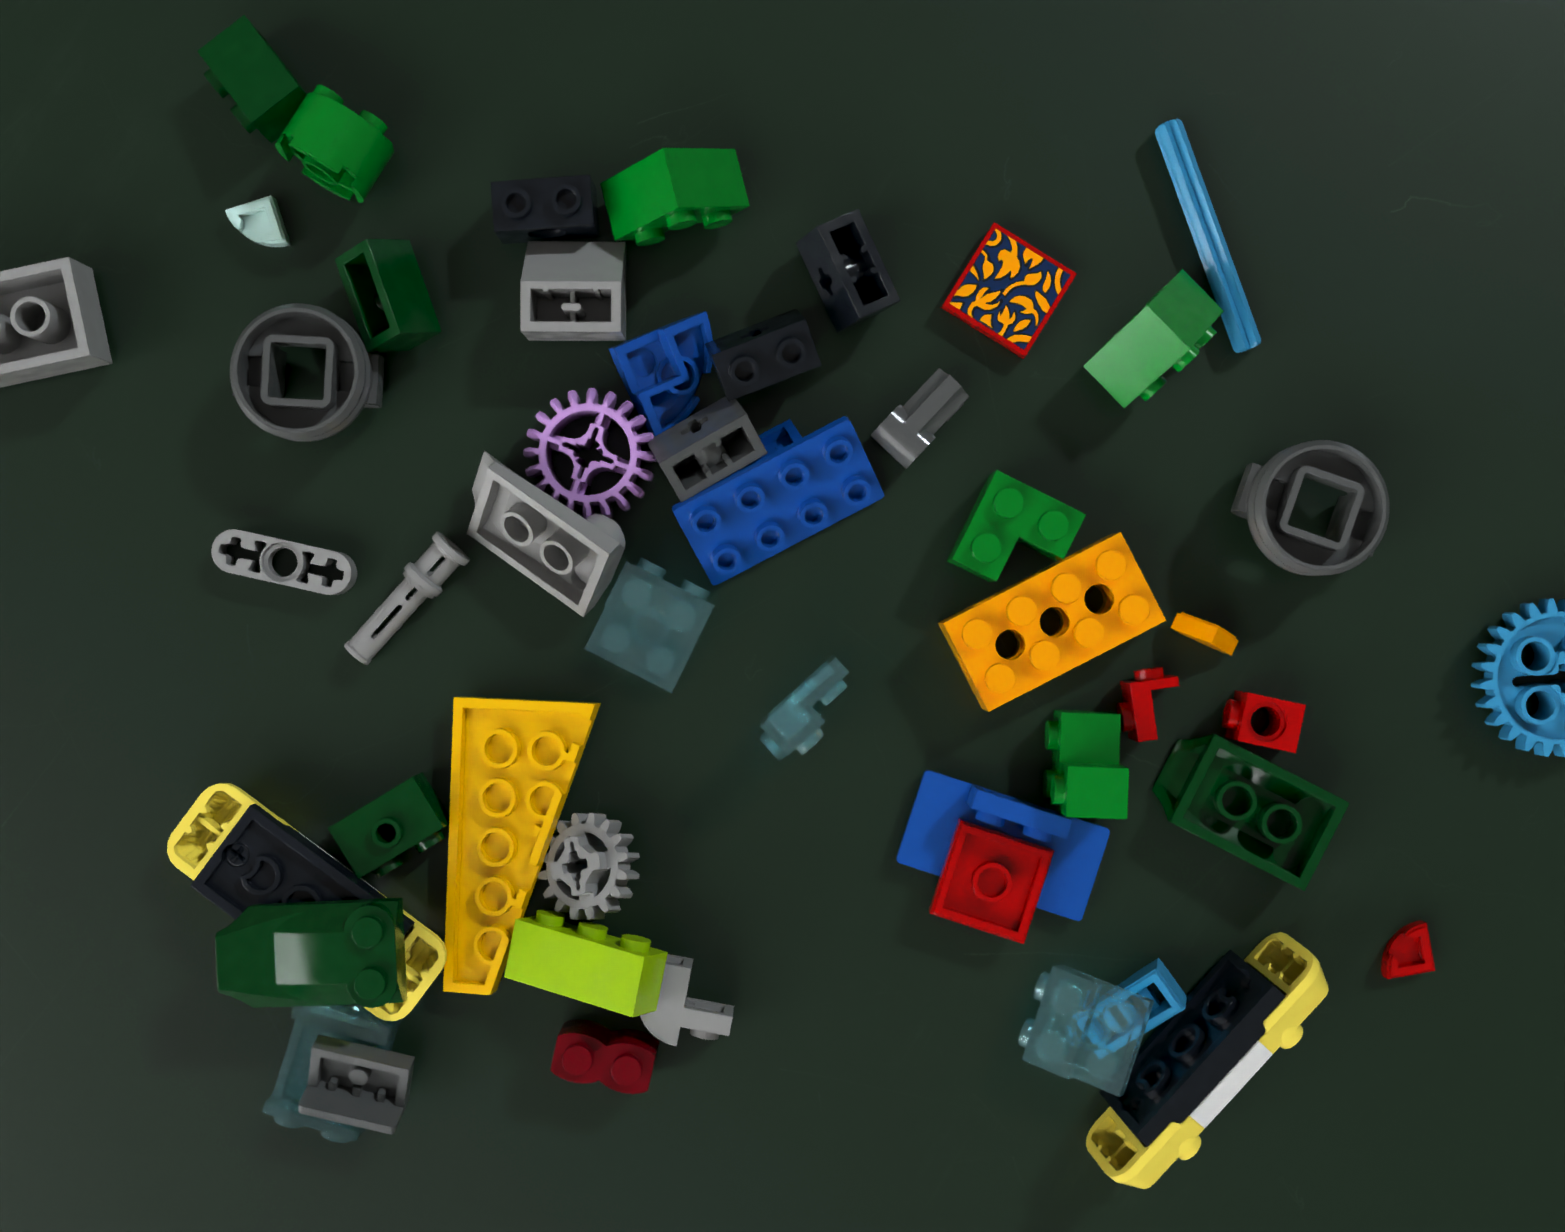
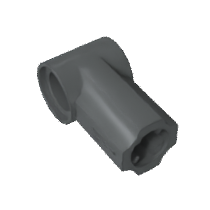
(912, 426)

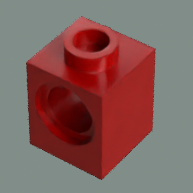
(1283, 725)

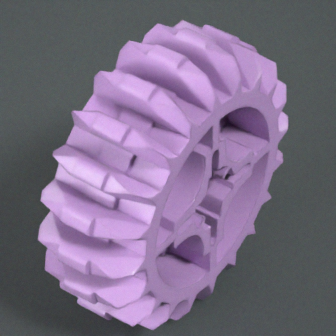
(597, 432)

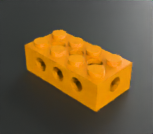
(1082, 635)

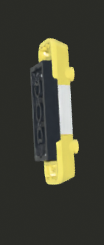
(251, 856)
(1205, 1058)

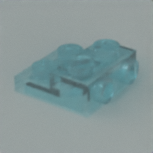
(651, 624)
(795, 719)
(1085, 1029)

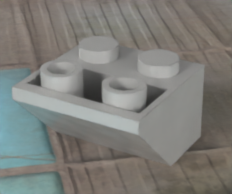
(573, 291)

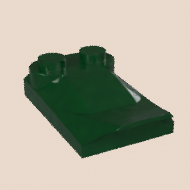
(1249, 807)
(314, 954)

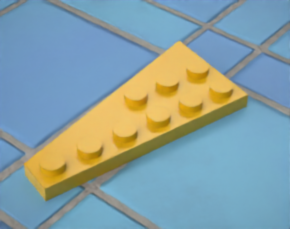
(505, 801)

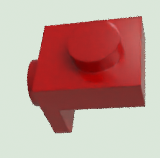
(1137, 703)

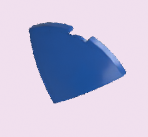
(665, 370)

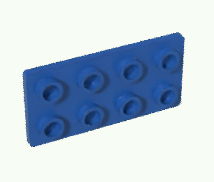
(779, 498)
(1075, 842)

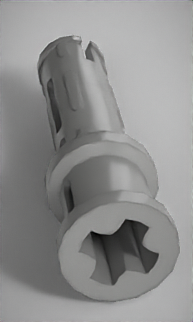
(365, 642)

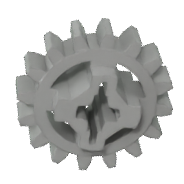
(589, 866)

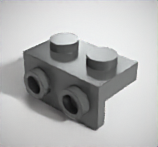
(357, 1084)

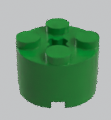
(336, 144)

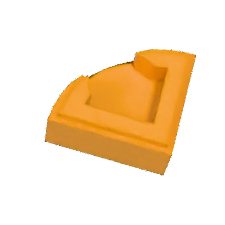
(1205, 632)

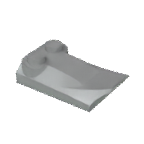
(543, 537)

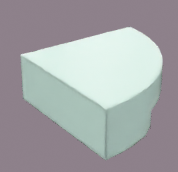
(260, 222)

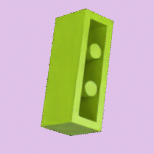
(586, 963)

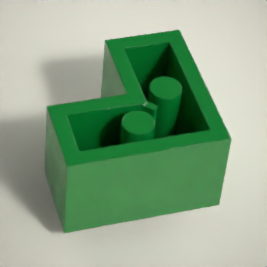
(674, 192)
(1159, 336)
(1011, 514)
(1086, 765)

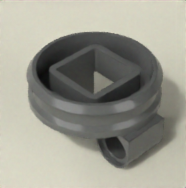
(259, 373)
(1357, 522)

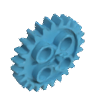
(1545, 632)

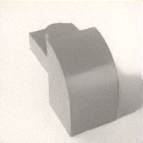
(676, 1010)

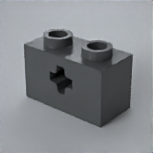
(707, 447)

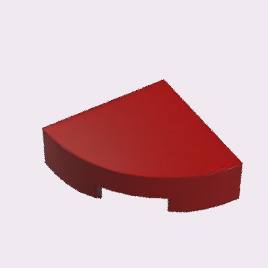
(1408, 952)

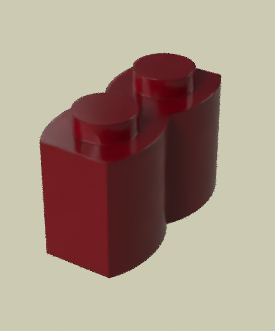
(593, 1053)

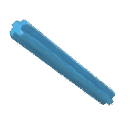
(1207, 235)

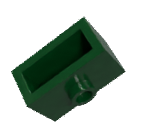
(254, 77)
(387, 295)
(390, 826)

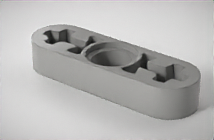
(253, 542)

